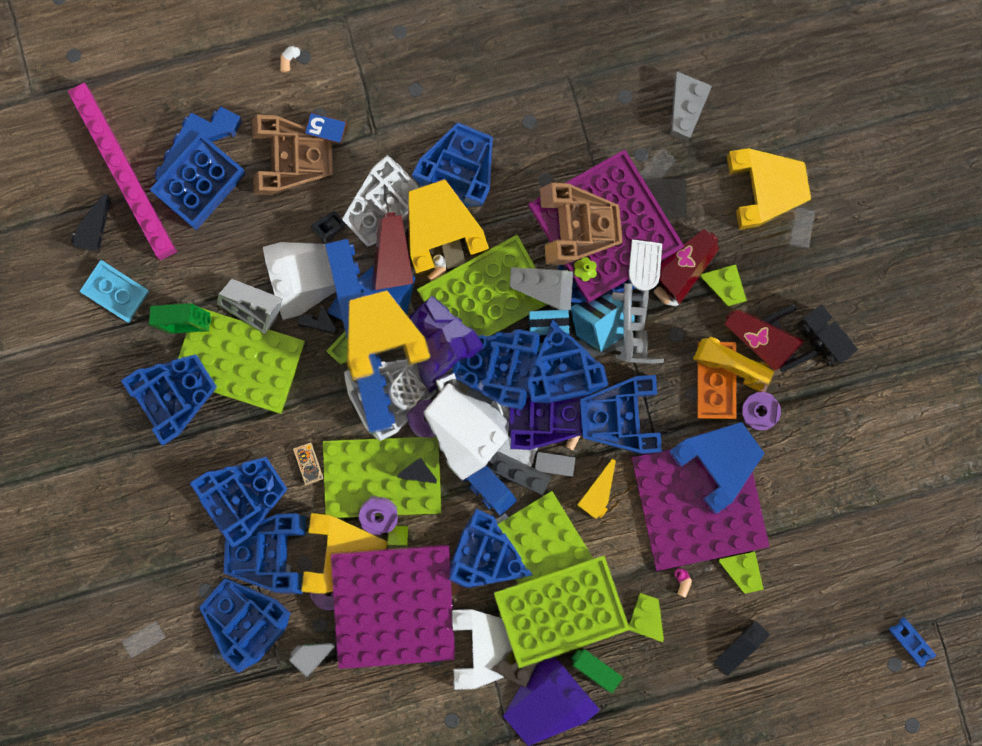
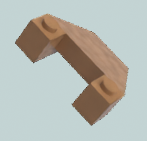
(294, 156)
(585, 223)

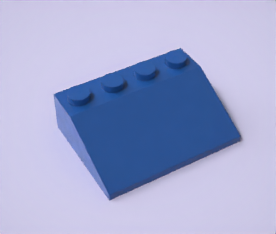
(198, 181)

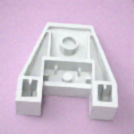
(489, 647)

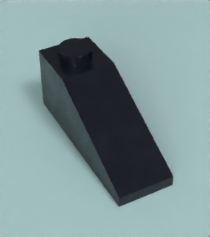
(91, 229)
(741, 647)

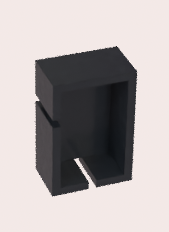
(827, 338)

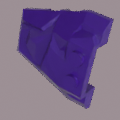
(445, 338)

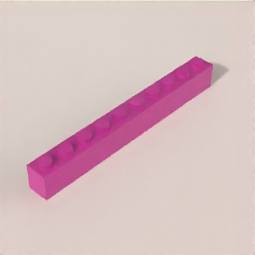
(122, 171)

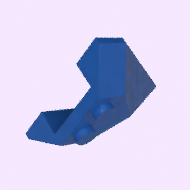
(564, 369)
(485, 554)

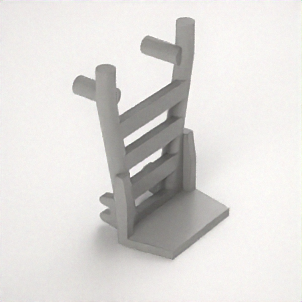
(634, 348)

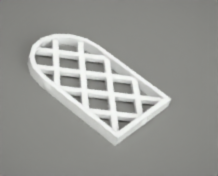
(412, 377)

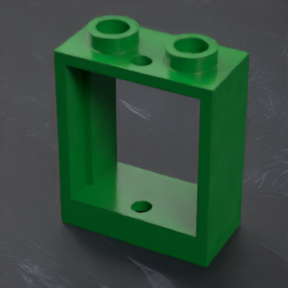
(179, 318)
(596, 670)

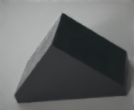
(328, 226)
(418, 472)

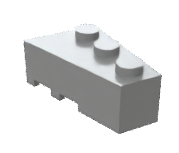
(687, 105)

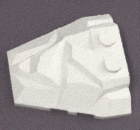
(381, 193)

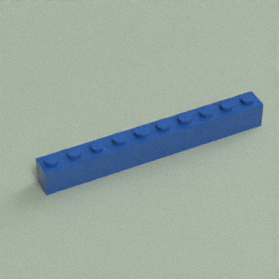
(349, 288)

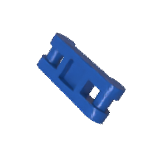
(912, 642)

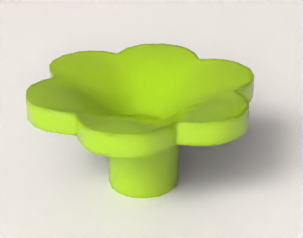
(581, 270)

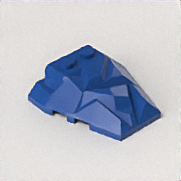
(501, 367)
(171, 394)
(239, 497)

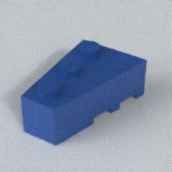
(491, 489)

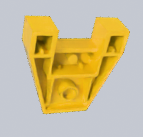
(776, 182)
(436, 219)
(377, 326)
(716, 355)
(341, 538)

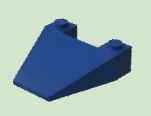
(613, 416)
(727, 456)
(268, 554)

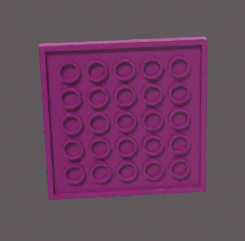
(639, 216)
(681, 523)
(393, 606)

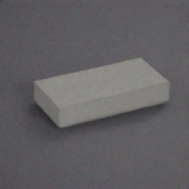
(555, 464)

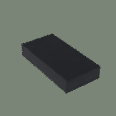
(461, 386)

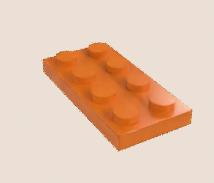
(716, 390)

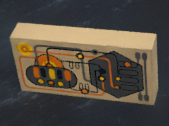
(308, 463)

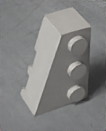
(545, 285)
(250, 304)

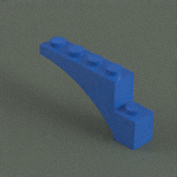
(223, 125)

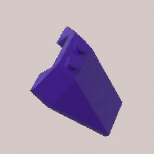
(544, 423)
(548, 703)

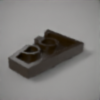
(509, 669)

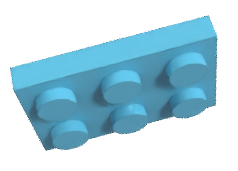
(114, 291)

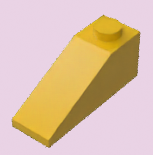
(597, 496)

